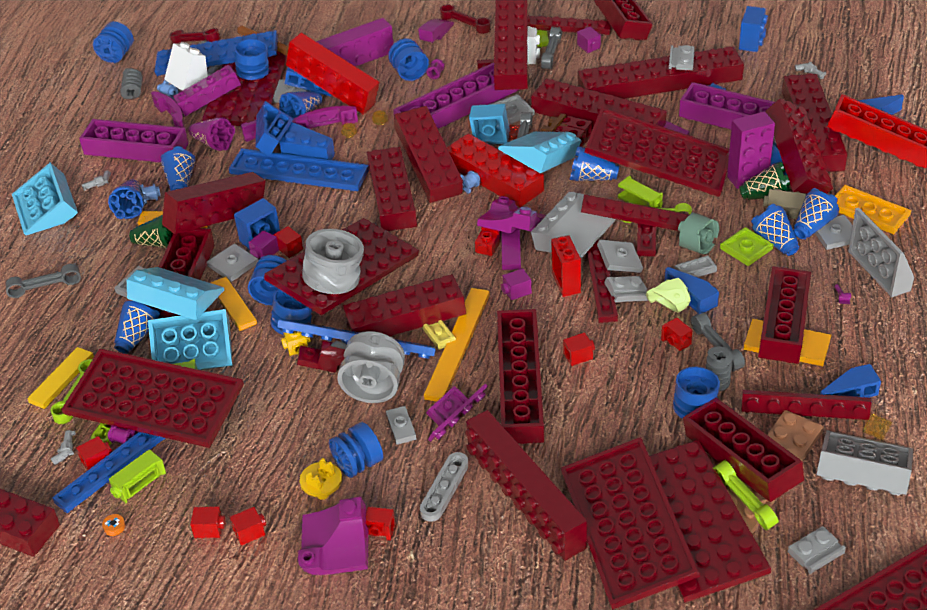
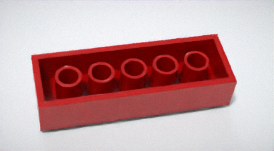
(332, 73)
(880, 130)
(496, 170)

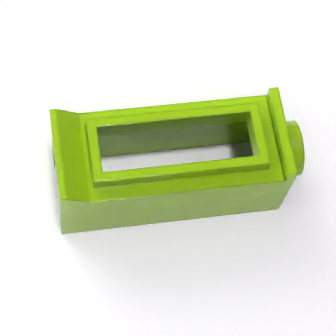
(639, 194)
(136, 475)

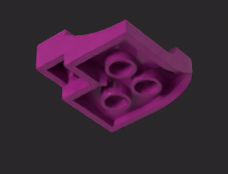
(508, 217)
(335, 539)

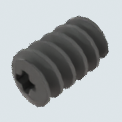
(131, 83)
(720, 362)

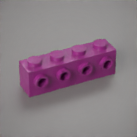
(207, 90)

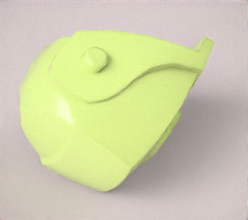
(670, 294)

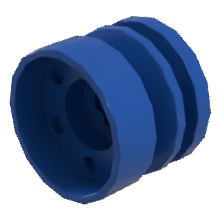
(113, 42)
(251, 59)
(408, 59)
(259, 288)
(288, 308)
(693, 389)
(356, 449)

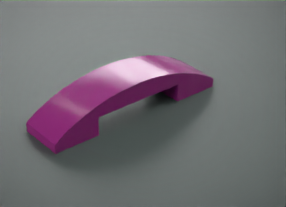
(163, 103)
(327, 116)

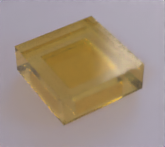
(877, 426)

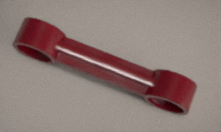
(482, 25)
(209, 36)

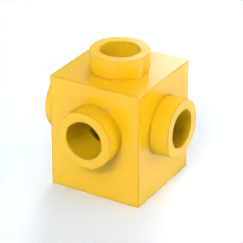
(293, 341)

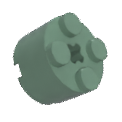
(698, 233)

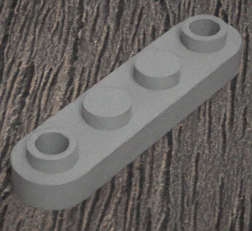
(444, 486)

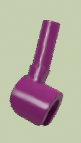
(844, 298)

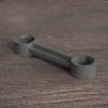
(547, 57)
(525, 123)
(42, 280)
(702, 325)

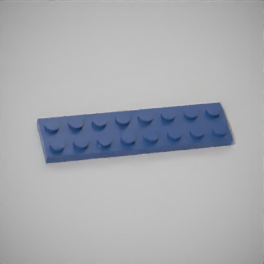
(219, 51)
(300, 169)

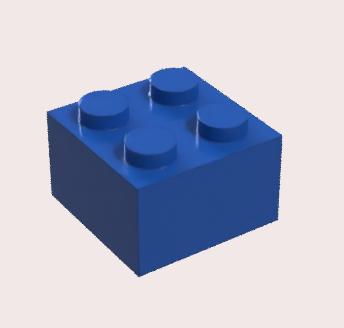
(753, 29)
(255, 219)

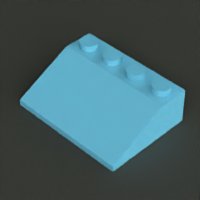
(542, 149)
(44, 201)
(172, 291)
(184, 339)

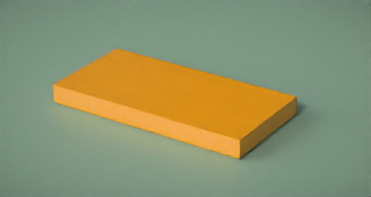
(883, 213)
(813, 348)

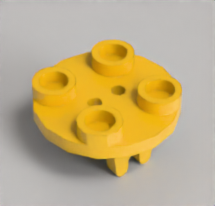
(321, 479)

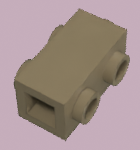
(789, 201)

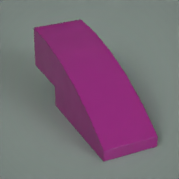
(434, 29)

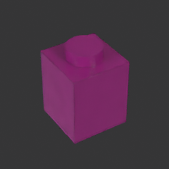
(588, 39)
(263, 245)
(516, 284)

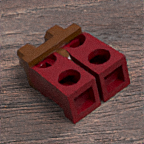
(577, 126)

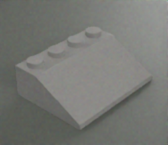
(568, 220)
(879, 256)
(865, 463)

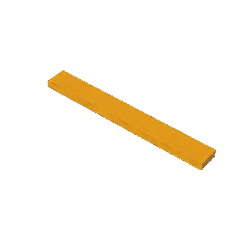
(455, 350)

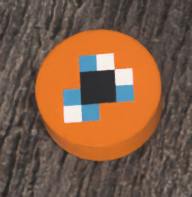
(113, 524)

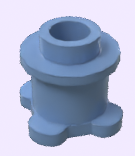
(167, 89)
(470, 180)
(150, 193)

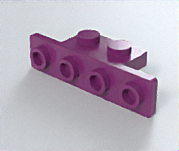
(449, 407)

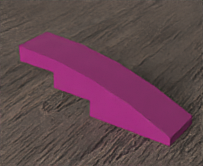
(511, 250)

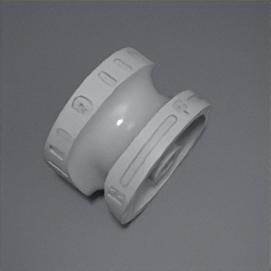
(332, 261)
(371, 367)

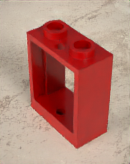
(566, 265)

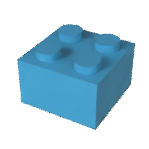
(490, 123)

